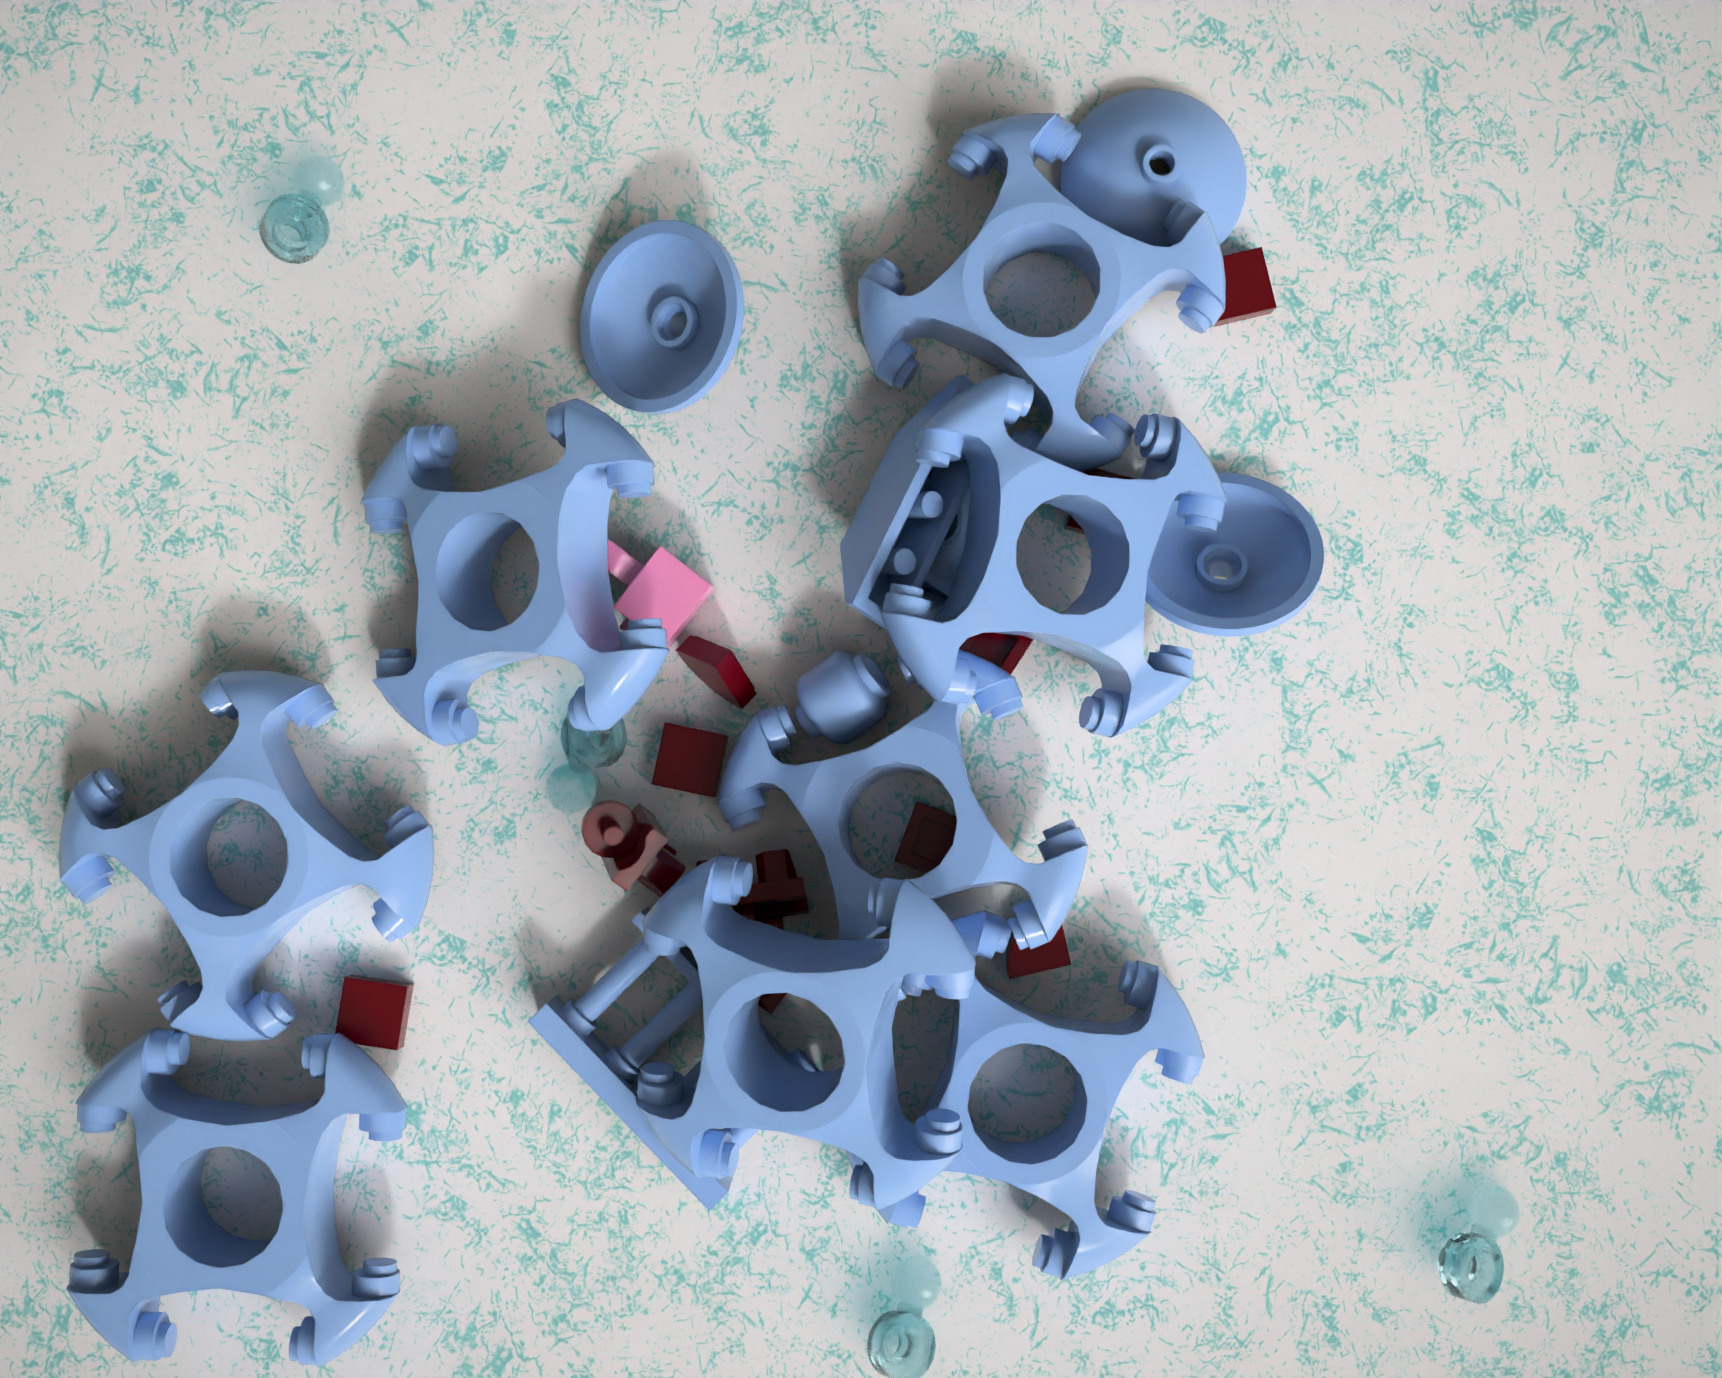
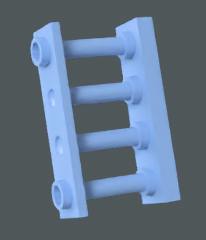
(615, 1071)

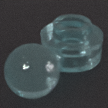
(317, 185)
(572, 784)
(1472, 1262)
(915, 1287)

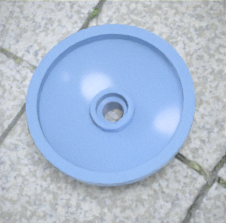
(1111, 170)
(638, 314)
(1263, 549)

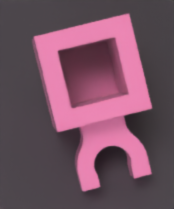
(658, 590)

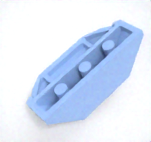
(908, 522)

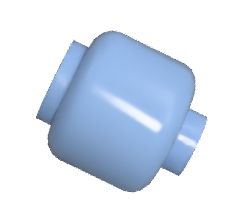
(842, 696)

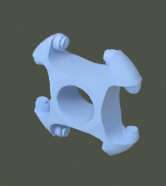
(1039, 219)
(1121, 528)
(454, 555)
(926, 747)
(171, 855)
(851, 982)
(1101, 1058)
(176, 1236)

